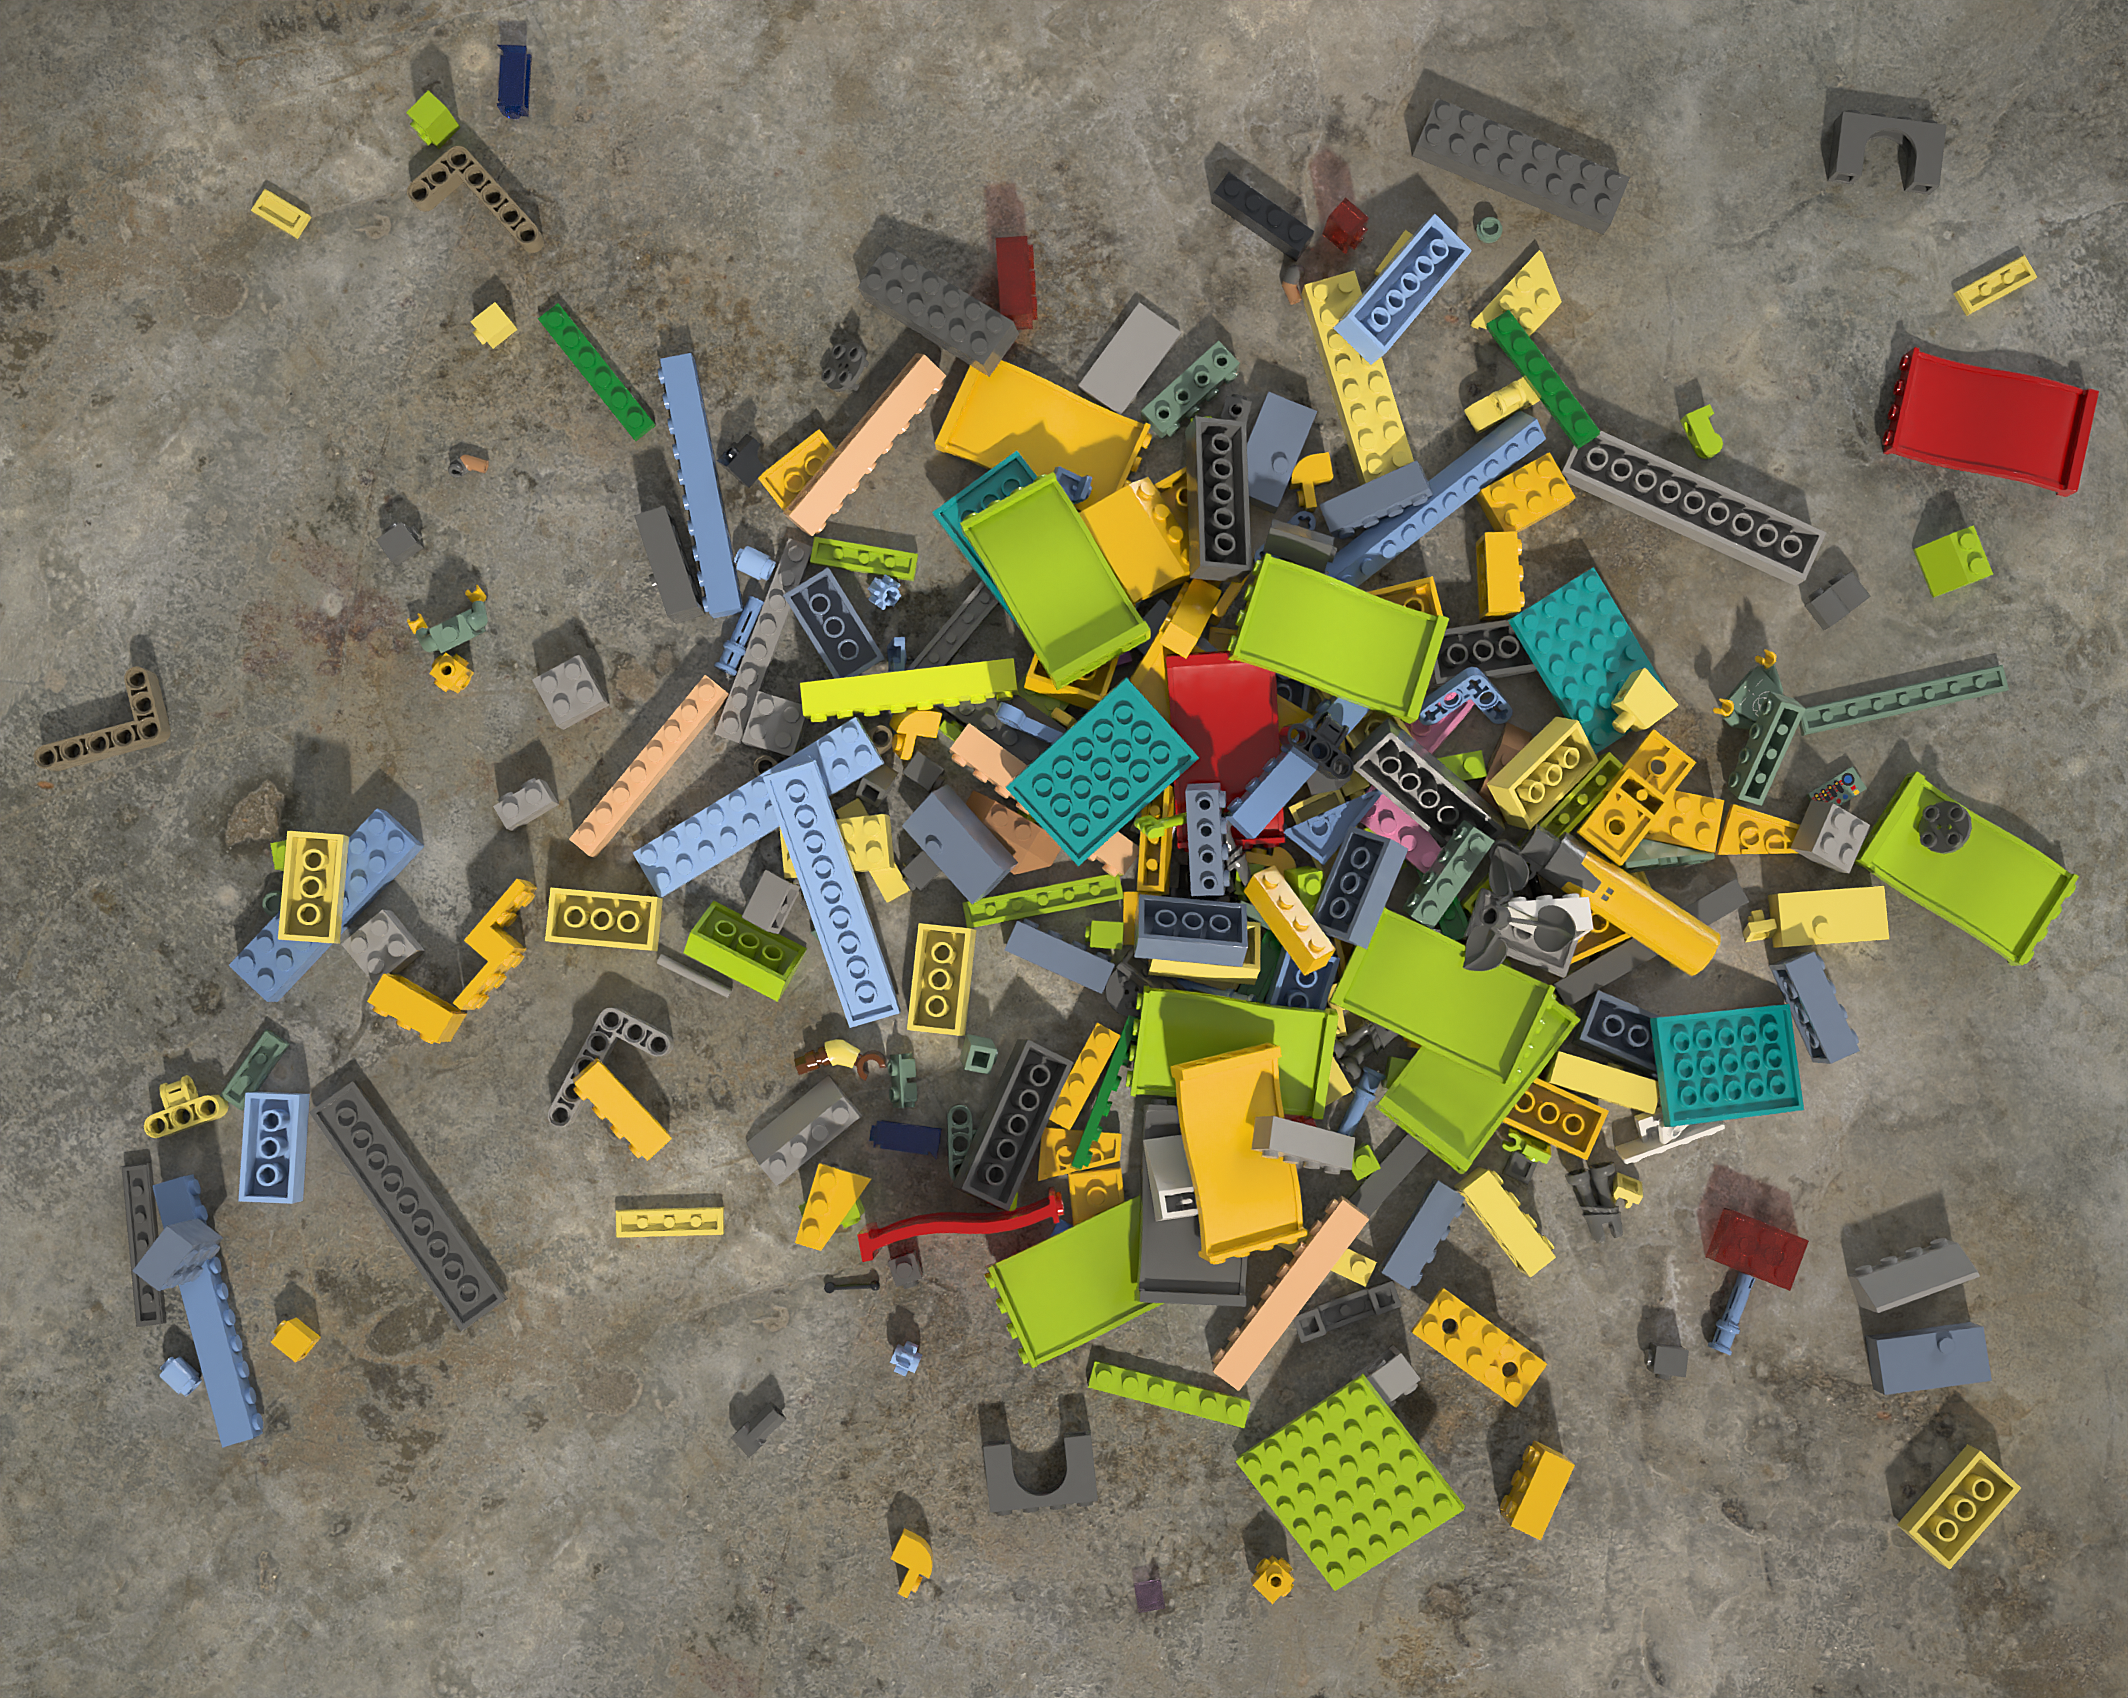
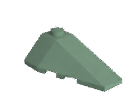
(1657, 855)

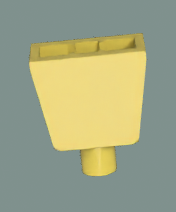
(1641, 702)

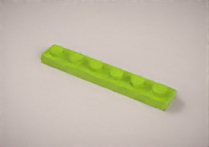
(1043, 900)
(1169, 1393)

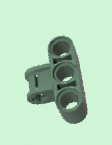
(955, 1130)

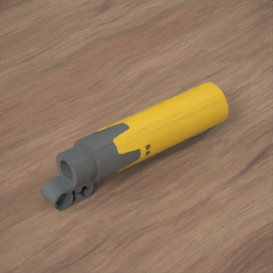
(1617, 897)

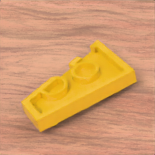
(795, 469)
(1755, 833)
(1060, 1146)
(828, 1203)

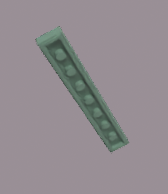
(1903, 700)

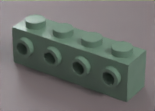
(1190, 389)
(1765, 748)
(1447, 874)

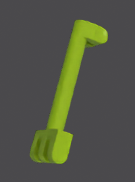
(1155, 828)

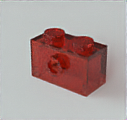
(1346, 226)

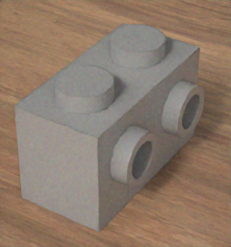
(525, 805)
(771, 901)

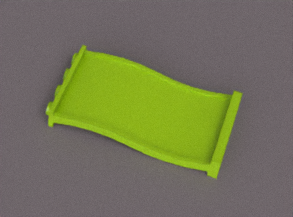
(1055, 580)
(1337, 638)
(1987, 888)
(1418, 988)
(1195, 1025)
(1460, 1109)
(1072, 1284)

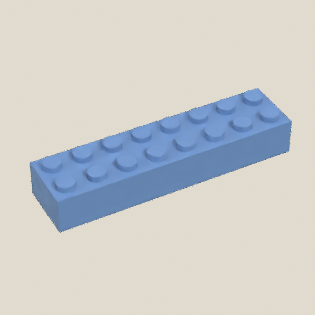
(374, 859)

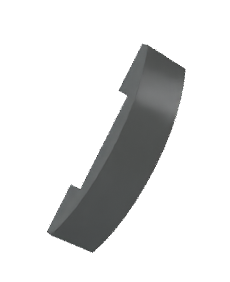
(1346, 1310)

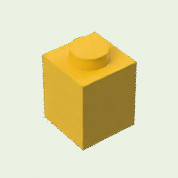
(294, 1339)

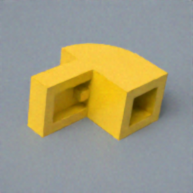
(1310, 472)
(910, 724)
(1279, 858)
(917, 1556)

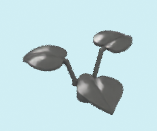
(1484, 947)

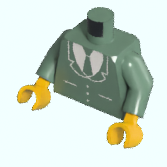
(455, 630)
(1743, 704)

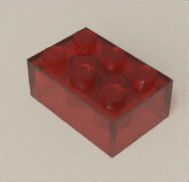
(1016, 280)
(1757, 1249)

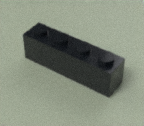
(1262, 216)

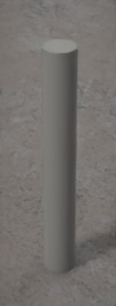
(694, 976)

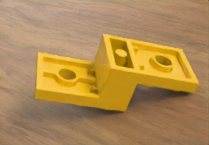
(1636, 797)
(496, 945)
(1478, 1347)

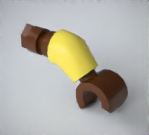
(840, 1053)

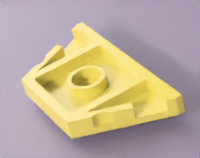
(1528, 296)

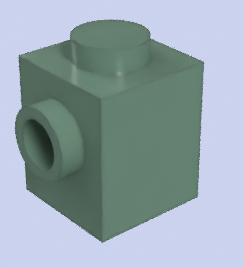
(978, 1054)

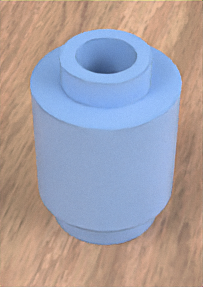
(754, 563)
(180, 1375)

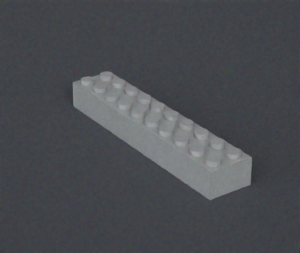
(1694, 507)

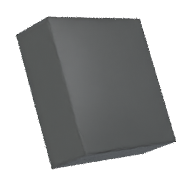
(1519, 1167)

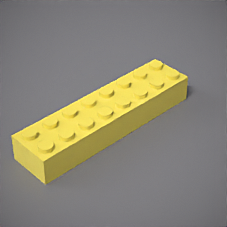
(1358, 389)

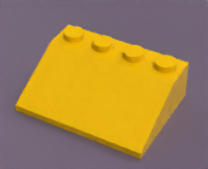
(1139, 540)

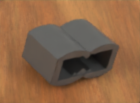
(1837, 600)

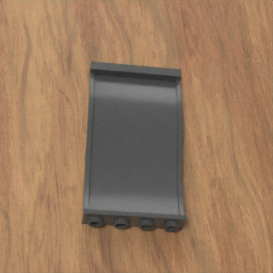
(1169, 1248)

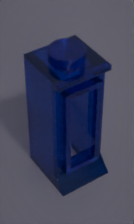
(514, 81)
(906, 1137)

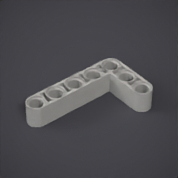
(590, 1052)

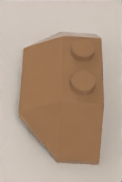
(1508, 746)
(1023, 839)

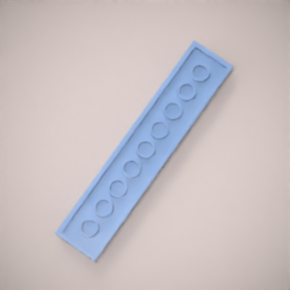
(748, 811)
(832, 893)

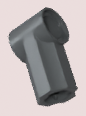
(754, 1433)

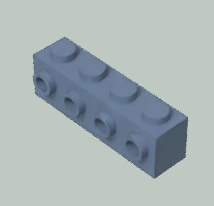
(1376, 500)
(1205, 839)
(1060, 957)
(1422, 1233)

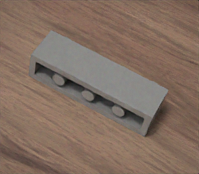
(1303, 1144)

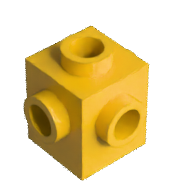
(459, 676)
(1272, 1587)

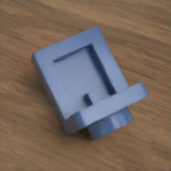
(1075, 486)

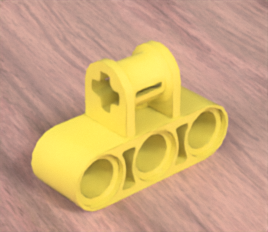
(1501, 405)
(177, 1102)

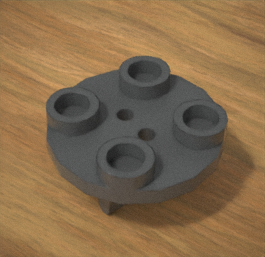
(844, 367)
(1945, 815)
(1118, 1000)

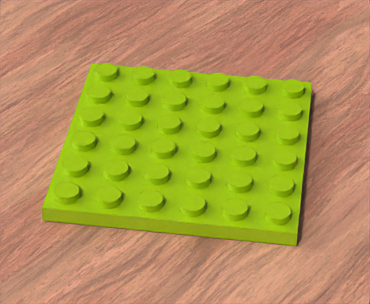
(1349, 1483)

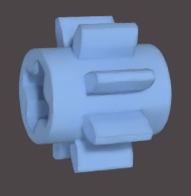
(884, 592)
(906, 1358)

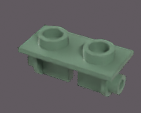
(900, 1069)

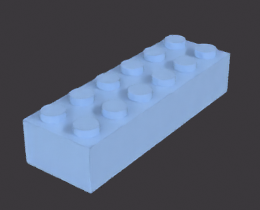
(1402, 289)

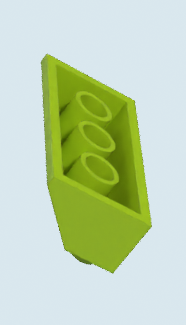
(744, 951)

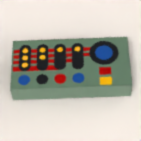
(1839, 788)

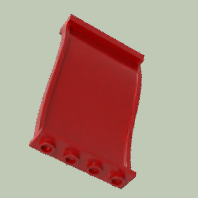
(1990, 422)
(1233, 726)
(872, 1238)

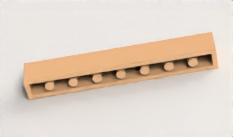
(865, 444)
(649, 767)
(1000, 767)
(1289, 1292)

